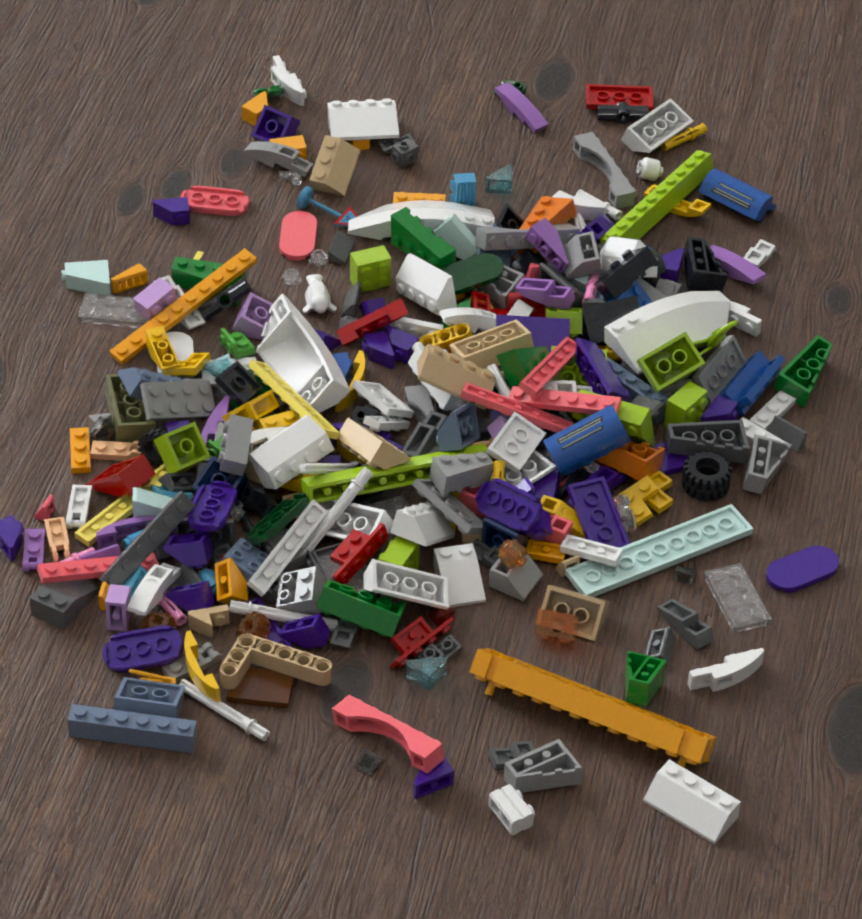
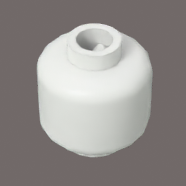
(649, 169)

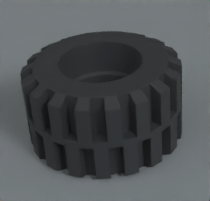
(706, 476)

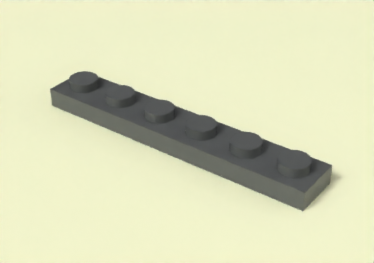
(148, 540)

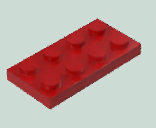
(612, 94)

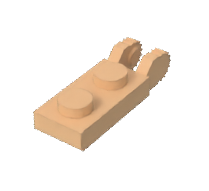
(114, 450)
(57, 537)

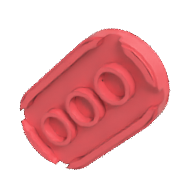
(216, 200)
(298, 235)

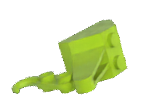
(679, 358)

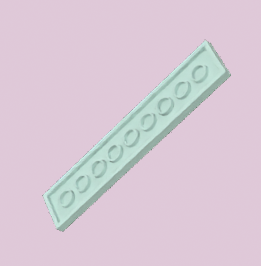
(661, 551)

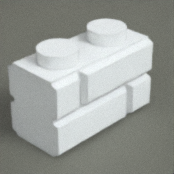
(511, 809)

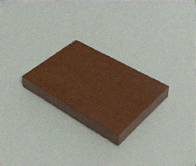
(262, 688)

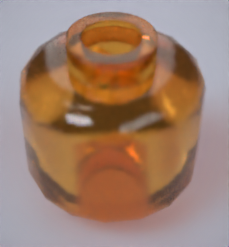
(512, 554)

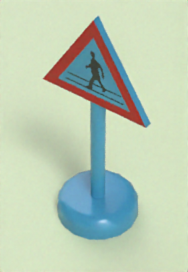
(306, 197)

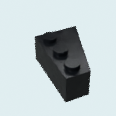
(701, 267)
(625, 272)

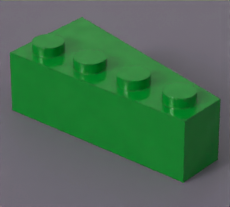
(415, 238)
(190, 272)
(804, 371)
(361, 608)

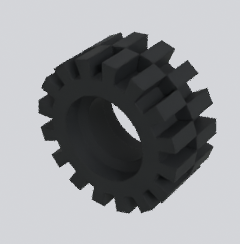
(147, 448)

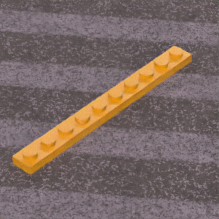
(185, 304)

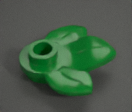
(274, 90)

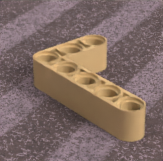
(273, 656)

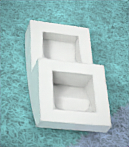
(760, 253)

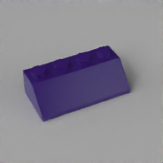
(598, 371)

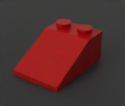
(123, 476)

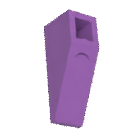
(548, 243)

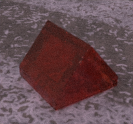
(441, 615)

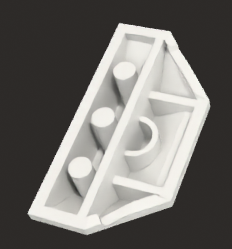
(616, 247)

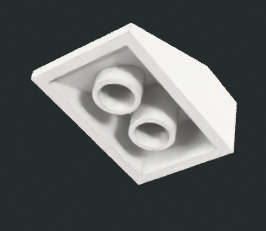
(462, 572)

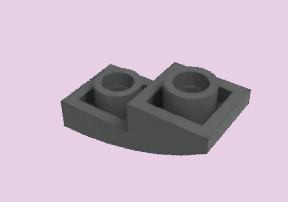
(447, 647)

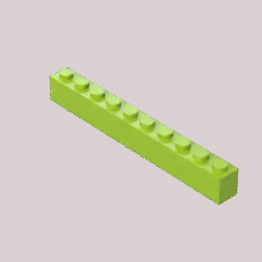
(662, 198)
(332, 485)

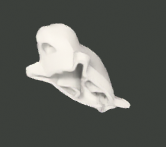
(317, 296)

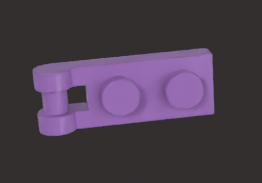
(33, 549)

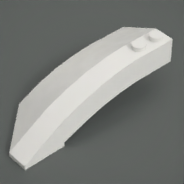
(377, 223)
(663, 320)
(301, 357)

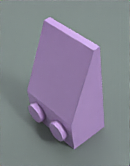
(252, 316)

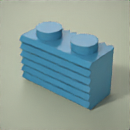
(463, 189)

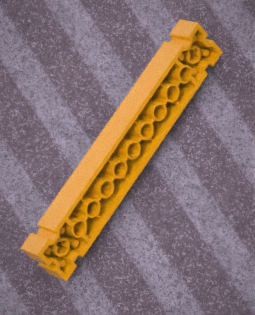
(593, 705)

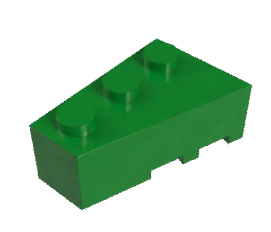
(520, 362)
(642, 677)

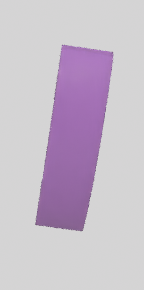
(119, 530)

